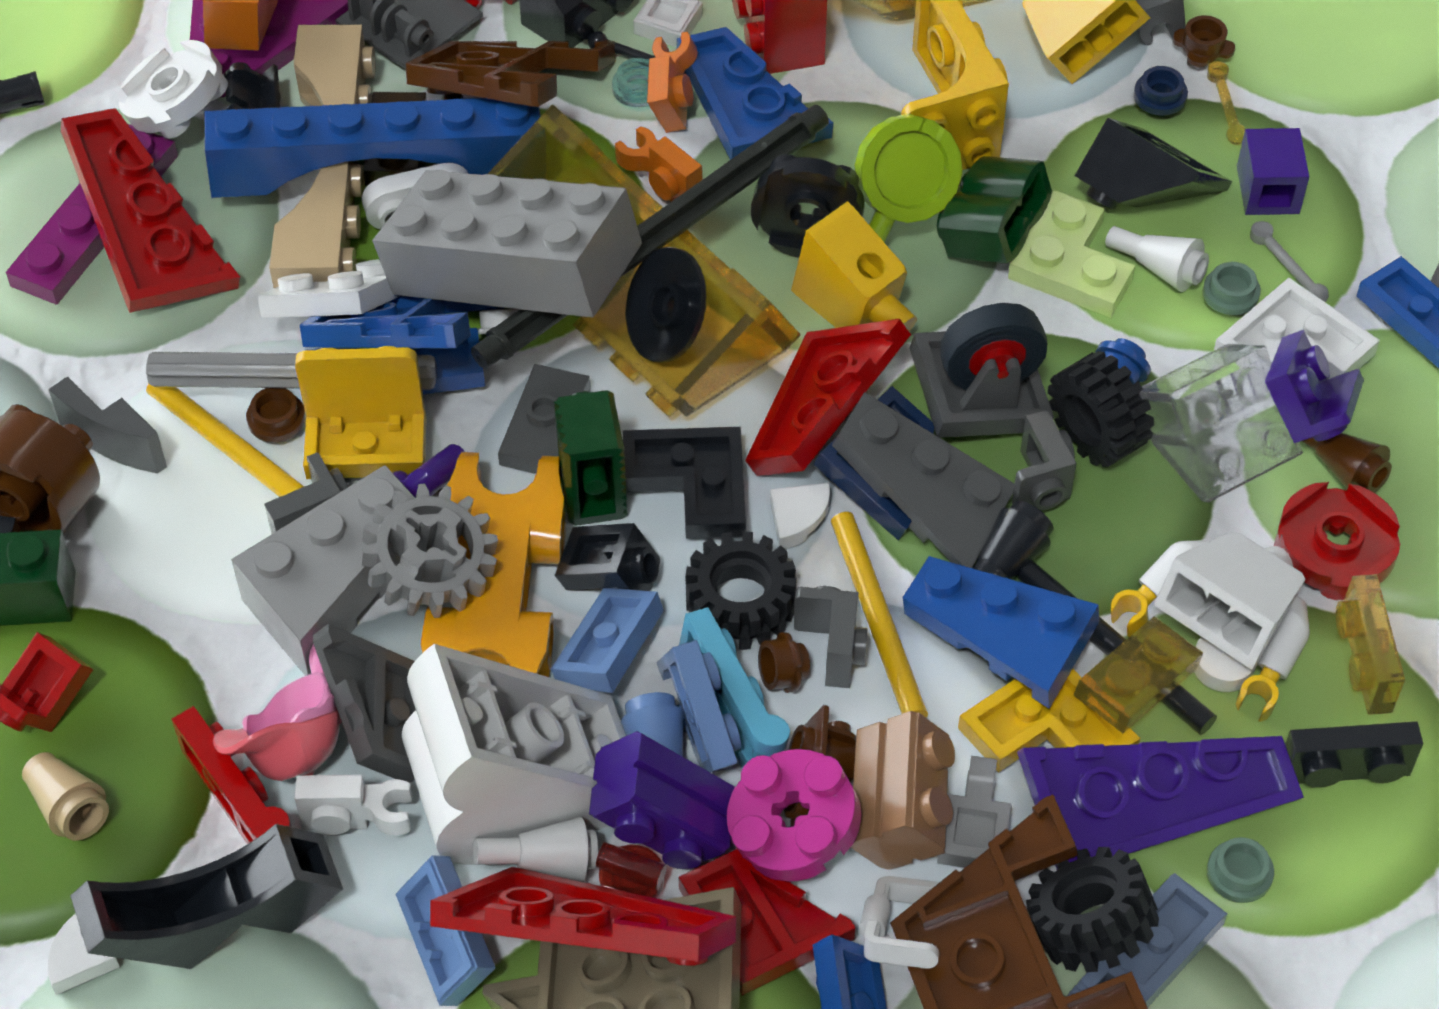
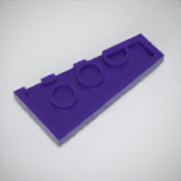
(1159, 789)

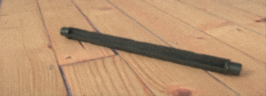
(669, 223)

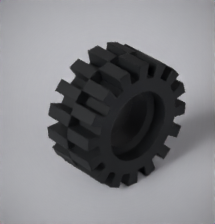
(1101, 409)
(744, 561)
(1100, 934)

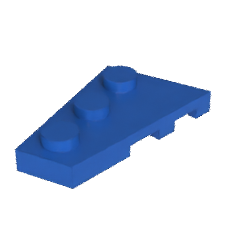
(739, 92)
(1009, 623)

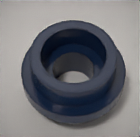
(1161, 91)

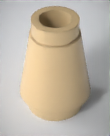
(65, 797)

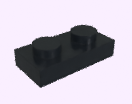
(1354, 752)

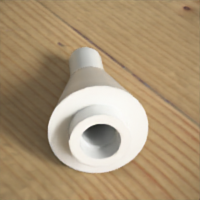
(1173, 259)
(555, 850)

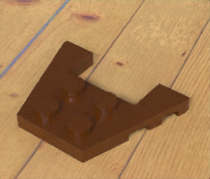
(502, 69)
(986, 935)

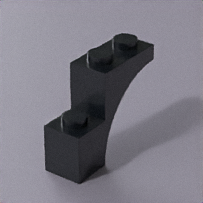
(186, 915)

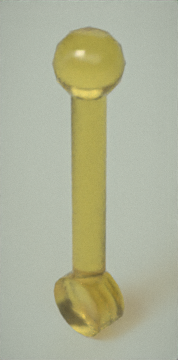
(1218, 74)

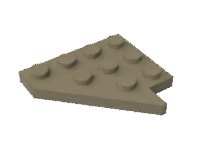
(623, 980)

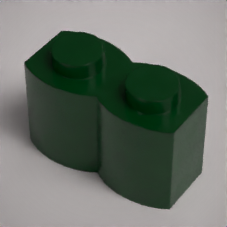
(994, 209)

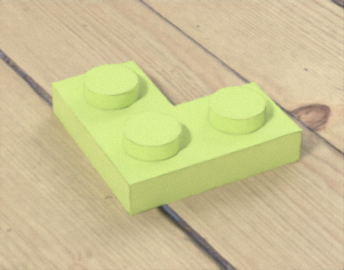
(1062, 264)

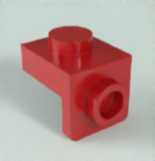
(41, 685)

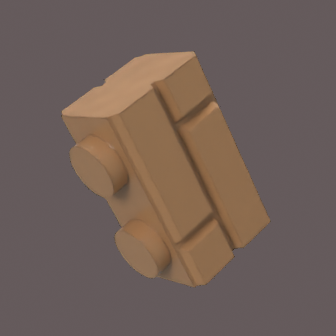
(902, 790)

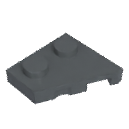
(370, 698)

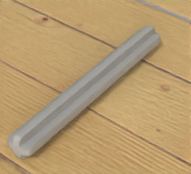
(242, 370)

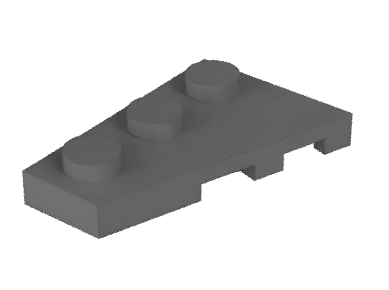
(931, 481)

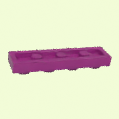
(71, 237)

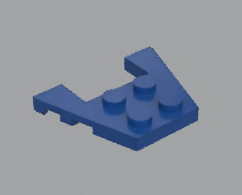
(398, 323)

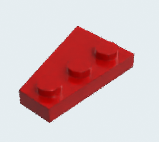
(820, 392)

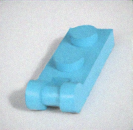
(738, 694)

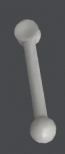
(1261, 234)

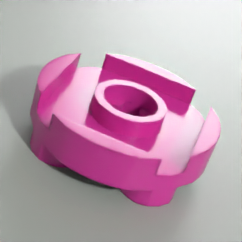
(776, 782)

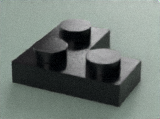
(694, 460)

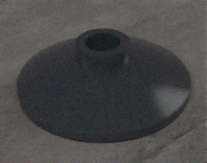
(665, 304)

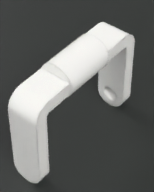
(875, 920)

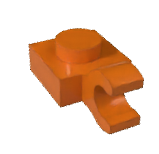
(668, 87)
(668, 166)

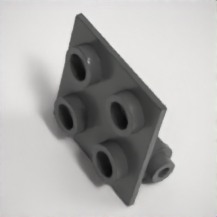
(409, 27)

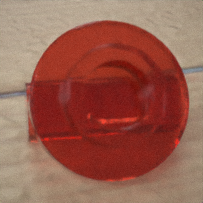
(631, 869)

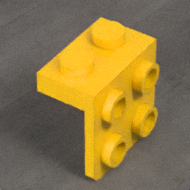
(363, 409)

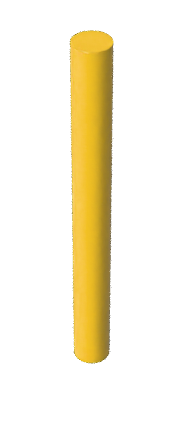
(225, 439)
(877, 614)

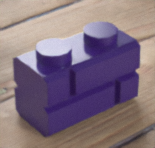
(661, 801)

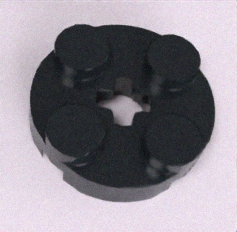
(801, 181)

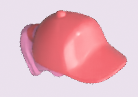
(292, 731)

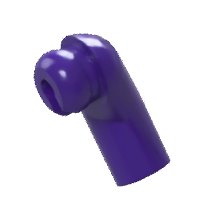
(433, 473)

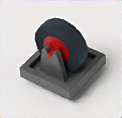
(983, 371)

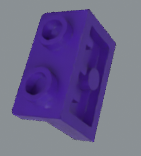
(1303, 393)

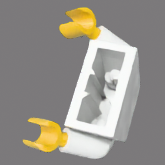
(1233, 598)

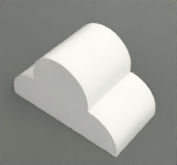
(501, 748)

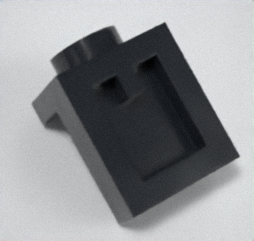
(608, 558)

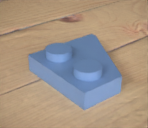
(695, 678)

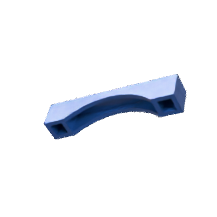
(266, 147)

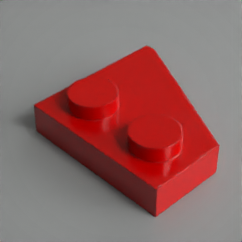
(775, 918)

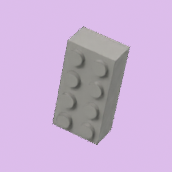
(509, 242)

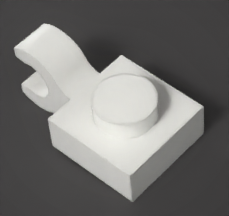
(345, 803)

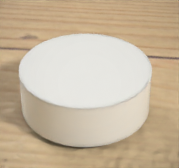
(1219, 669)

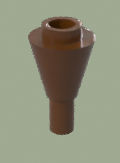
(1354, 460)

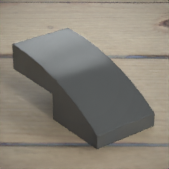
(115, 431)

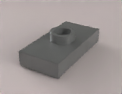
(533, 423)

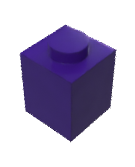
(1272, 171)

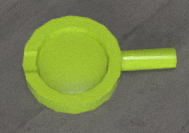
(907, 170)

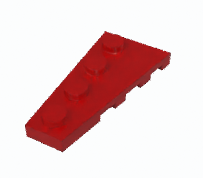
(140, 218)
(584, 915)

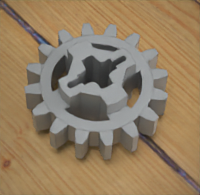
(431, 559)

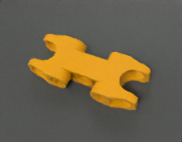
(528, 531)

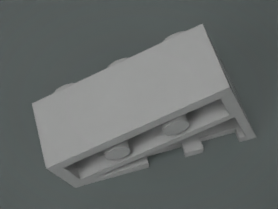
(313, 568)

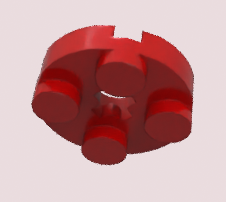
(1358, 512)

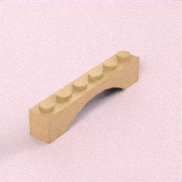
(317, 233)

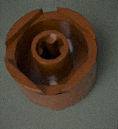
(44, 470)

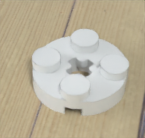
(172, 88)

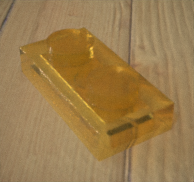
(1374, 656)
(1138, 674)

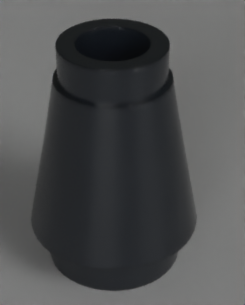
(1015, 540)

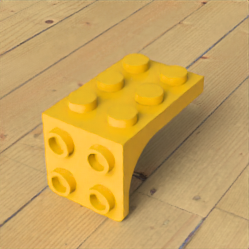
(964, 74)

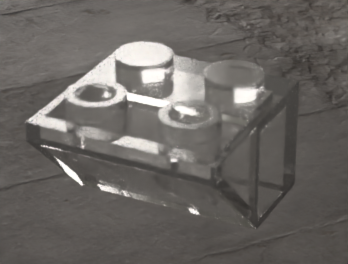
(1219, 420)

